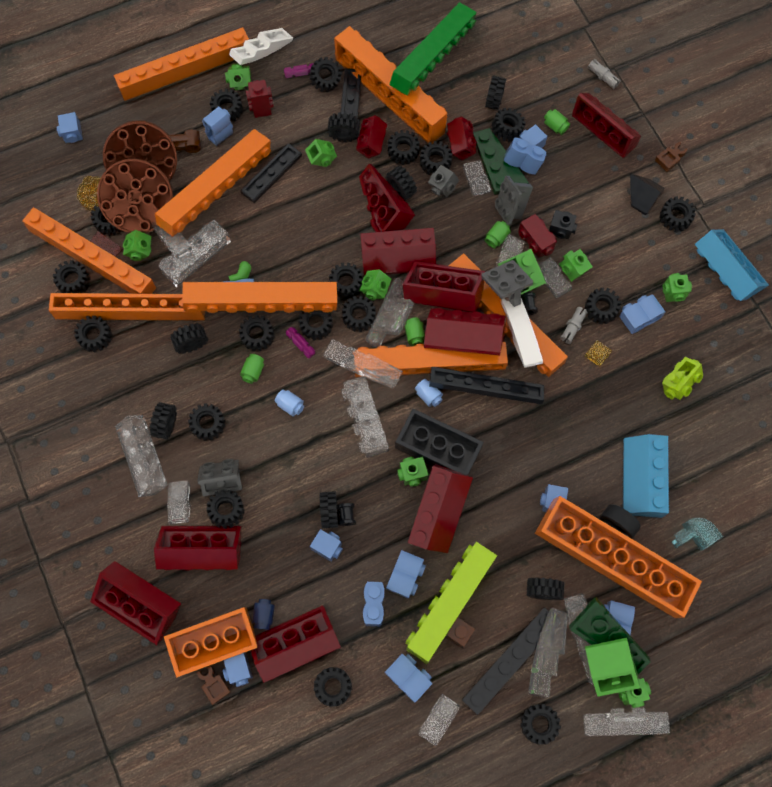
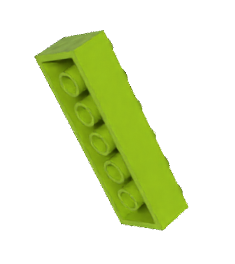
(451, 602)

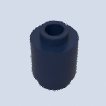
(263, 614)

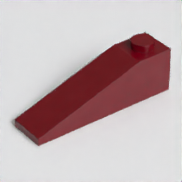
(386, 206)

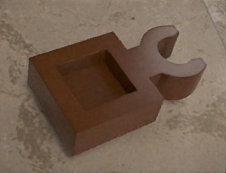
(669, 157)
(215, 686)

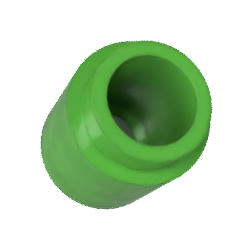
(556, 121)
(497, 234)
(415, 331)
(252, 368)

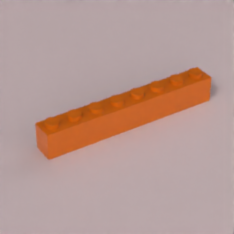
(179, 65)
(213, 183)
(88, 253)
(259, 296)
(490, 303)
(120, 306)
(420, 359)

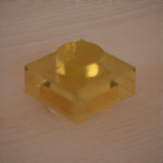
(598, 353)

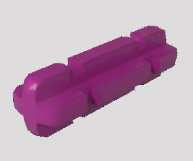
(299, 70)
(300, 342)

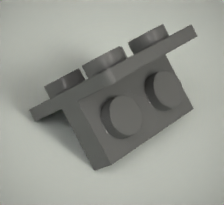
(512, 199)
(508, 281)
(219, 476)

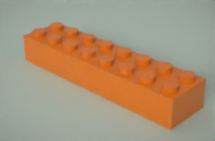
(416, 109)
(618, 557)

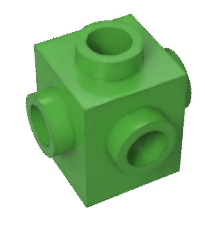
(242, 71)
(321, 153)
(137, 245)
(575, 264)
(375, 284)
(676, 287)
(419, 471)
(629, 697)

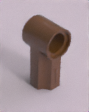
(188, 141)

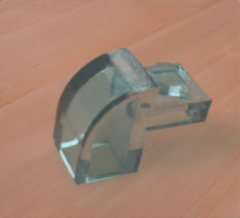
(700, 530)

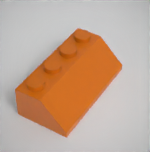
(211, 641)

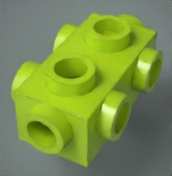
(682, 378)

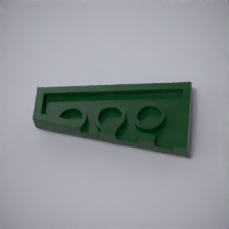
(492, 157)
(598, 625)

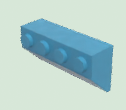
(730, 264)
(646, 475)

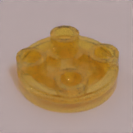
(88, 192)

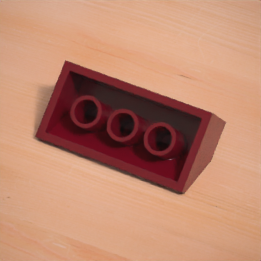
(605, 124)
(397, 250)
(444, 286)
(465, 331)
(440, 509)
(198, 547)
(135, 602)
(294, 644)

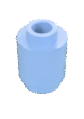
(429, 395)
(289, 402)

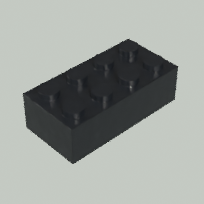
(438, 443)

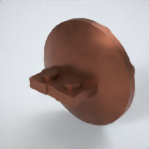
(143, 142)
(132, 194)

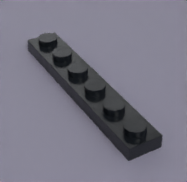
(486, 385)
(506, 665)

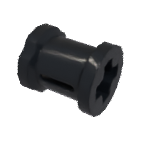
(529, 302)
(346, 514)

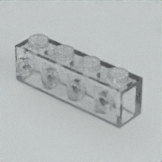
(204, 244)
(365, 416)
(141, 455)

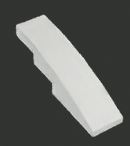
(262, 46)
(523, 334)

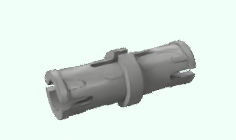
(604, 74)
(573, 325)

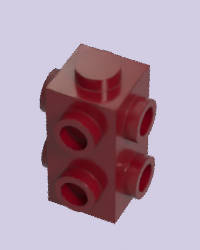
(259, 98)
(371, 136)
(461, 138)
(537, 236)

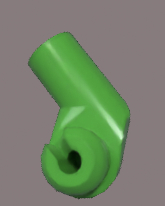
(243, 272)

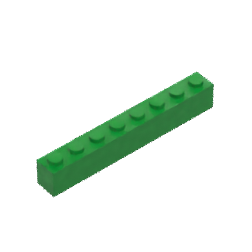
(433, 49)

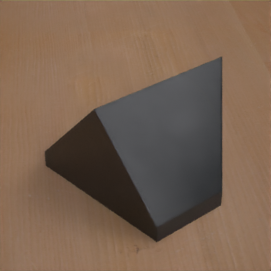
(644, 193)

